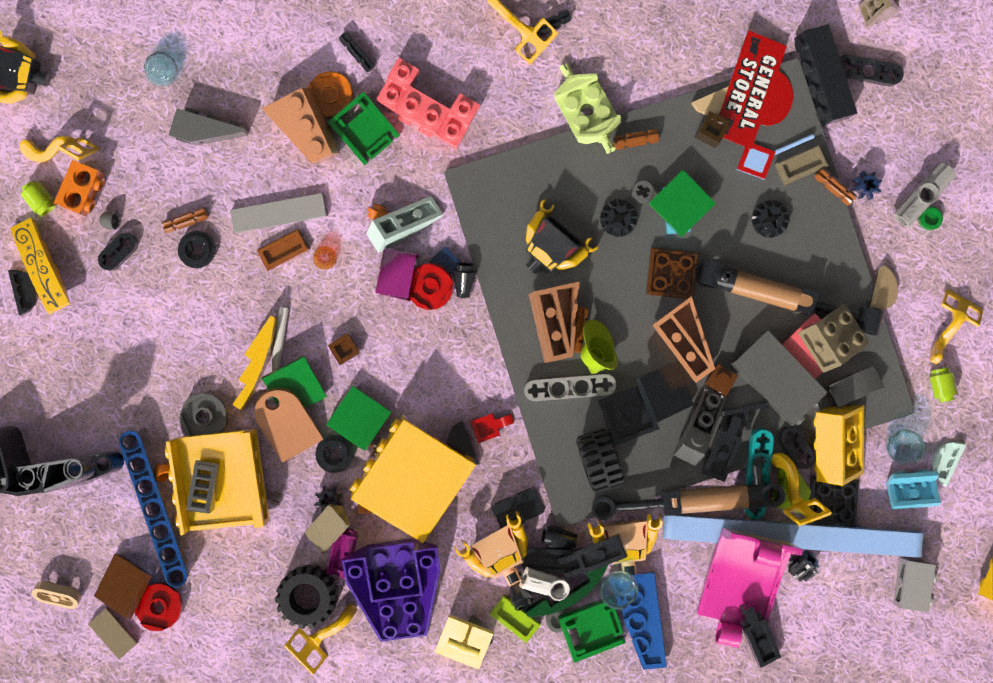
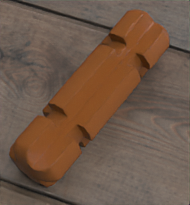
(636, 139)
(835, 186)
(184, 220)
(581, 315)

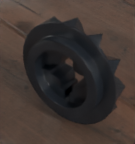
(761, 213)
(618, 229)
(185, 249)
(322, 454)

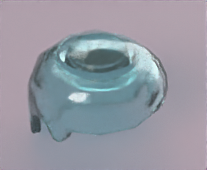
(162, 68)
(913, 446)
(619, 589)

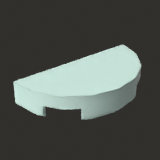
(946, 460)

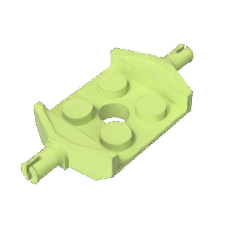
(581, 92)

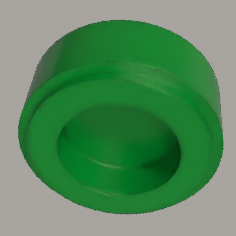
(930, 219)

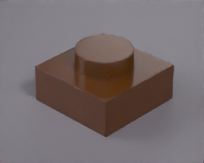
(344, 349)
(721, 380)

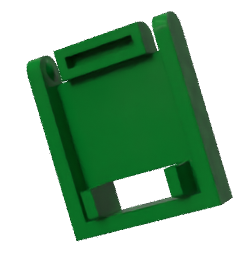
(365, 132)
(595, 628)

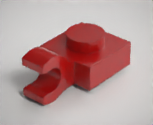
(488, 427)

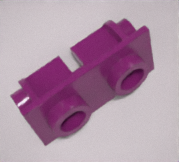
(339, 550)

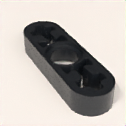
(884, 79)

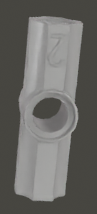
(933, 185)

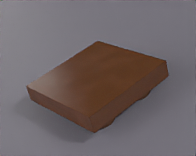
(671, 273)
(123, 585)

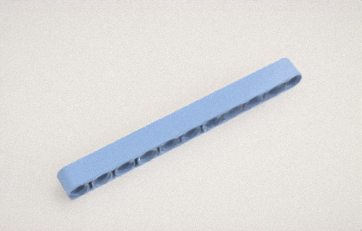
(806, 536)

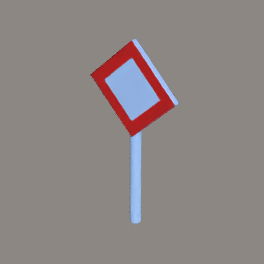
(758, 160)

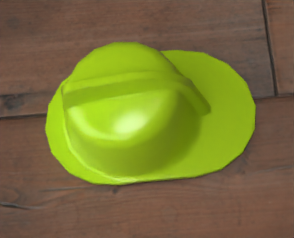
(598, 350)

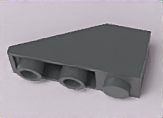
(201, 130)
(700, 427)

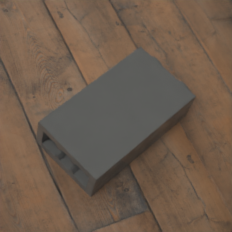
(779, 378)

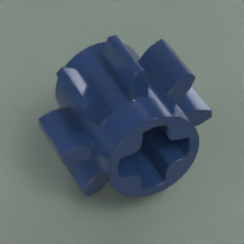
(860, 186)

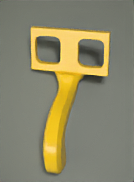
(527, 32)
(33, 153)
(959, 317)
(783, 462)
(313, 641)

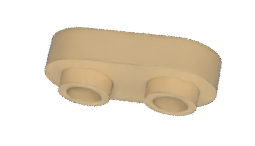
(56, 594)

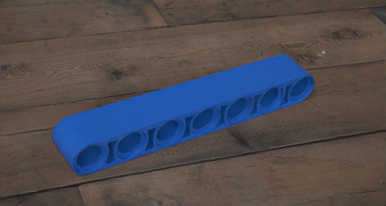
(152, 521)

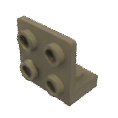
(834, 338)

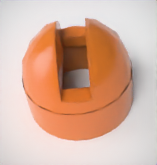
(161, 472)

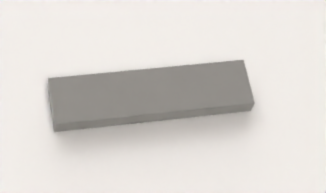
(278, 213)

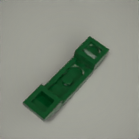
(543, 607)

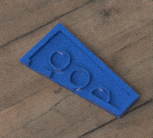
(645, 624)

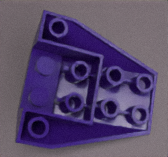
(394, 586)

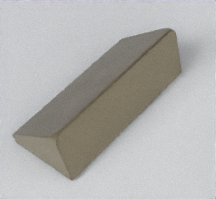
(328, 527)

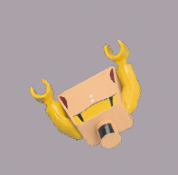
(636, 537)
(498, 552)

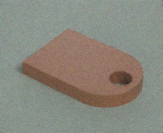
(287, 424)

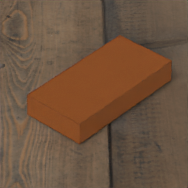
(283, 249)

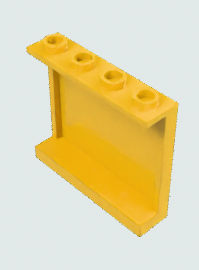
(411, 479)
(240, 485)

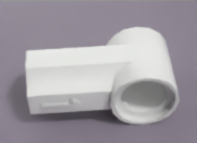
(543, 583)

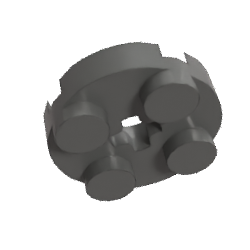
(208, 403)

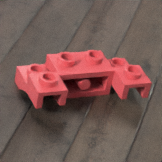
(423, 111)

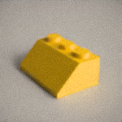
(839, 444)

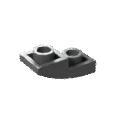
(856, 386)

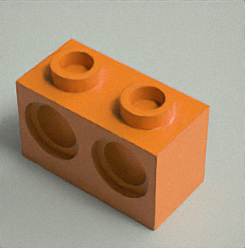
(73, 186)

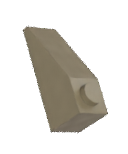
(878, 10)

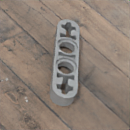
(569, 383)

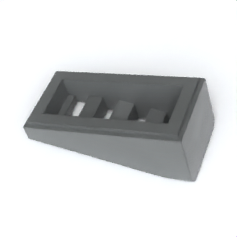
(210, 498)

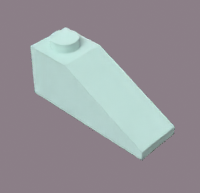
(403, 223)

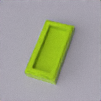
(515, 621)

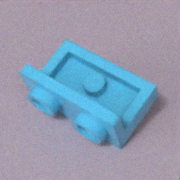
(913, 489)

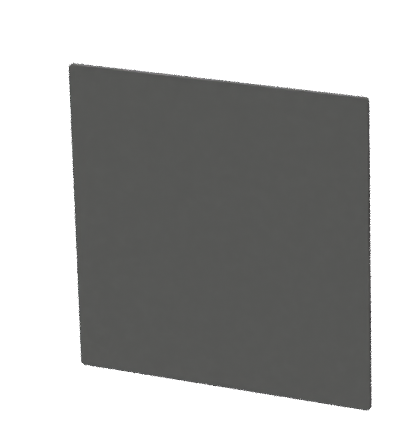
(816, 252)

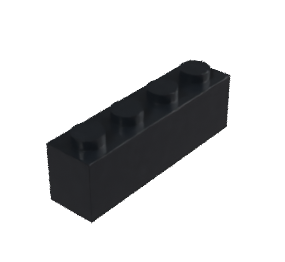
(825, 75)

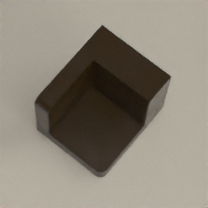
(712, 129)

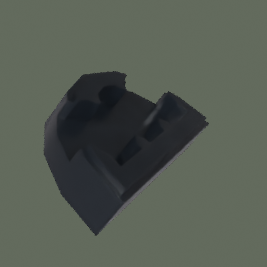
(23, 291)
(459, 441)

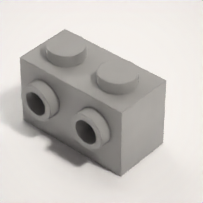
(915, 585)

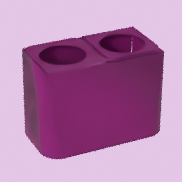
(396, 274)

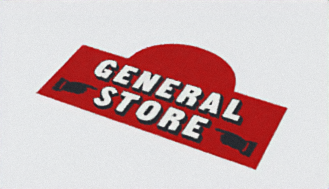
(756, 90)

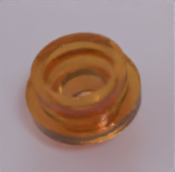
(317, 257)

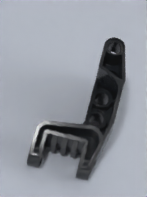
(22, 478)

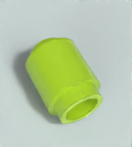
(38, 198)
(943, 384)

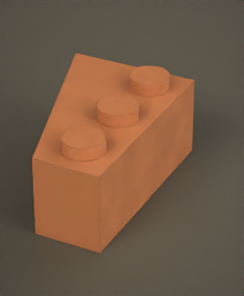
(304, 124)
(554, 318)
(685, 338)

